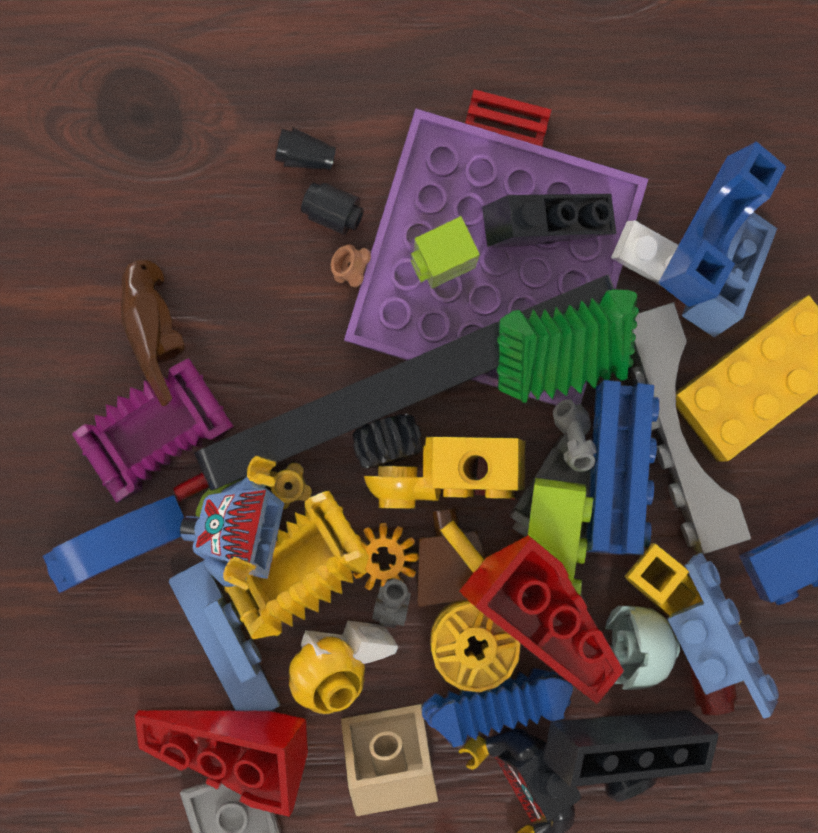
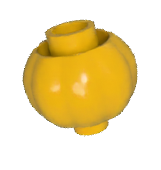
(328, 680)

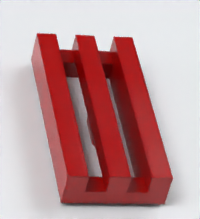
(511, 105)

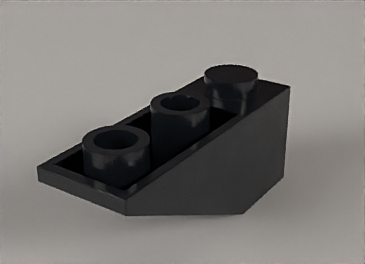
(547, 218)

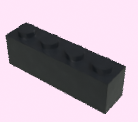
(629, 747)

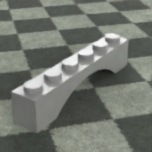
(710, 512)

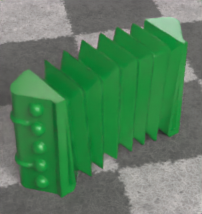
(568, 348)

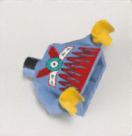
(238, 527)

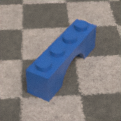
(701, 258)

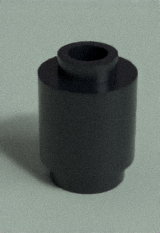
(332, 208)

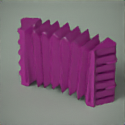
(145, 433)

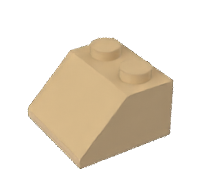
(388, 760)

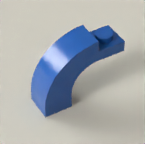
(114, 543)

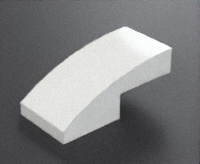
(367, 641)

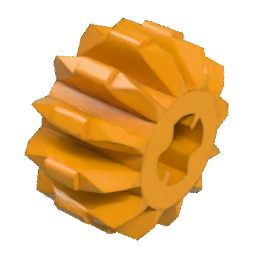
(394, 548)

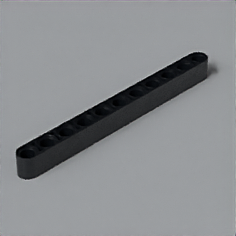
(373, 396)

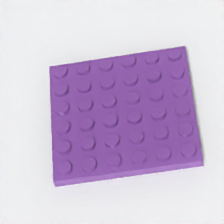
(453, 173)

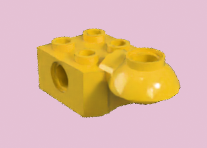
(449, 467)

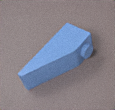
(748, 253)

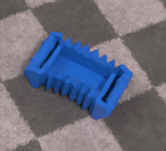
(512, 701)

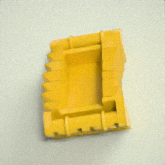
(303, 568)

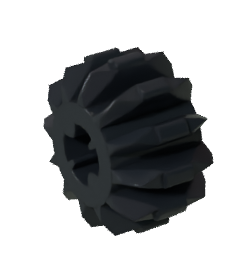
(387, 441)

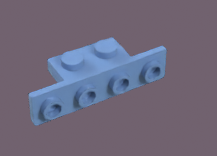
(223, 641)
(716, 641)

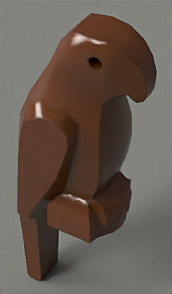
(149, 323)

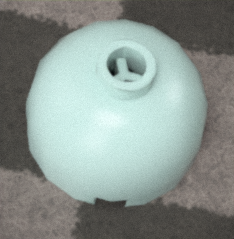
(642, 645)

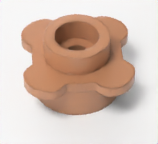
(350, 264)

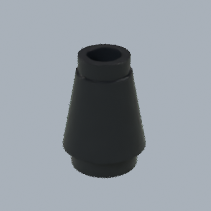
(303, 151)

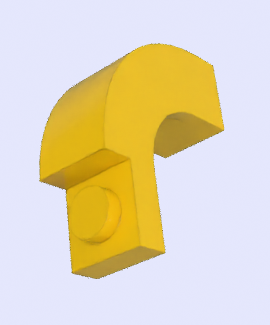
(663, 581)

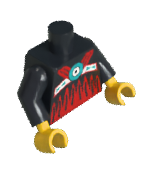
(539, 789)

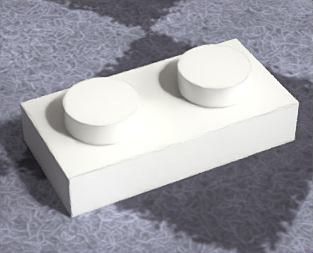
(644, 251)

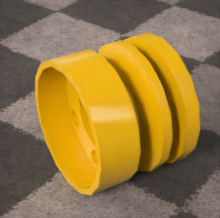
(465, 669)

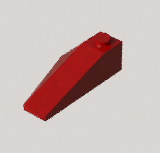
(538, 606)
(244, 750)

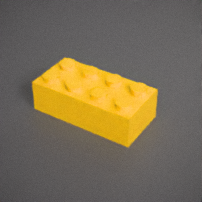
(755, 383)

